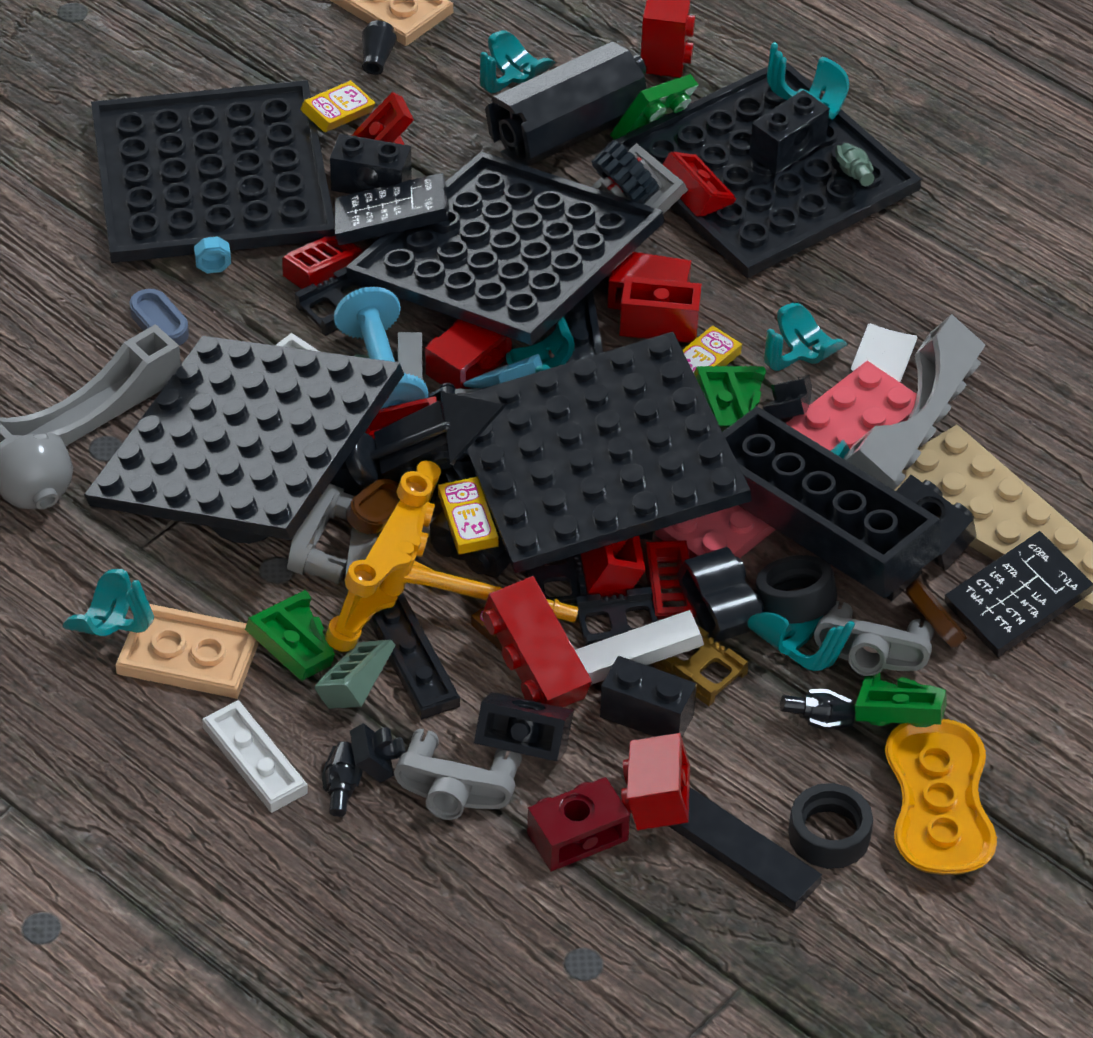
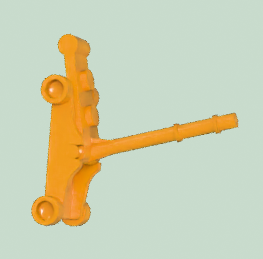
(391, 564)

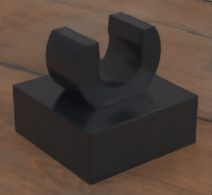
(375, 751)

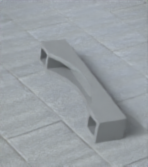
(942, 364)
(132, 375)

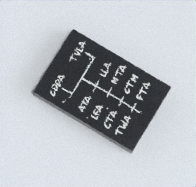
(391, 209)
(1018, 593)

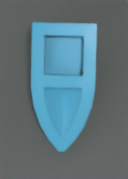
(505, 373)

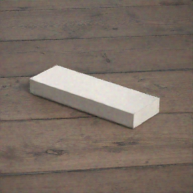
(642, 645)
(255, 756)

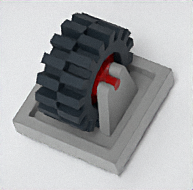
(636, 176)

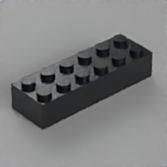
(831, 504)

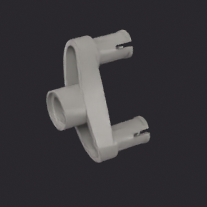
(303, 555)
(895, 647)
(455, 785)

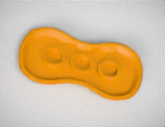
(941, 812)

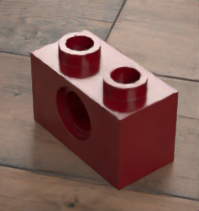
(578, 823)

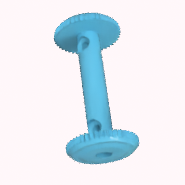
(367, 315)

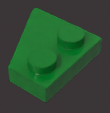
(656, 103)
(730, 390)
(293, 635)
(900, 703)

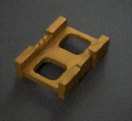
(708, 653)

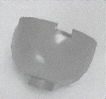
(34, 471)

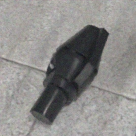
(821, 708)
(340, 777)

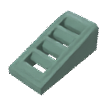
(354, 675)

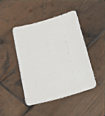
(885, 350)

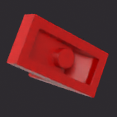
(387, 121)

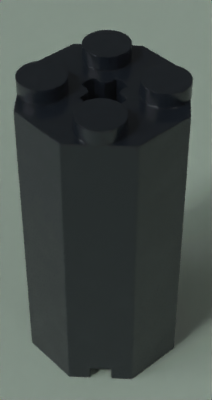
(565, 104)

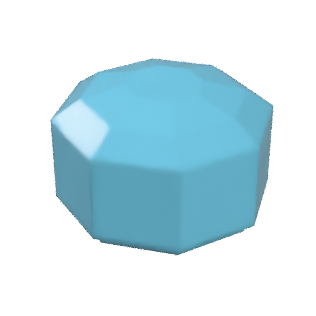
(212, 255)

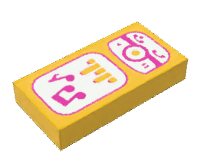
(337, 106)
(712, 349)
(468, 515)

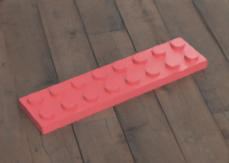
(842, 413)

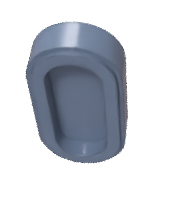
(154, 307)

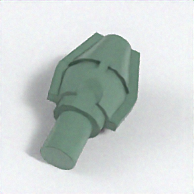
(855, 163)

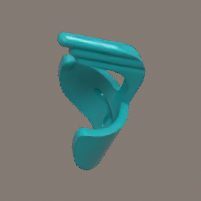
(505, 47)
(828, 78)
(795, 320)
(559, 342)
(114, 591)
(776, 628)

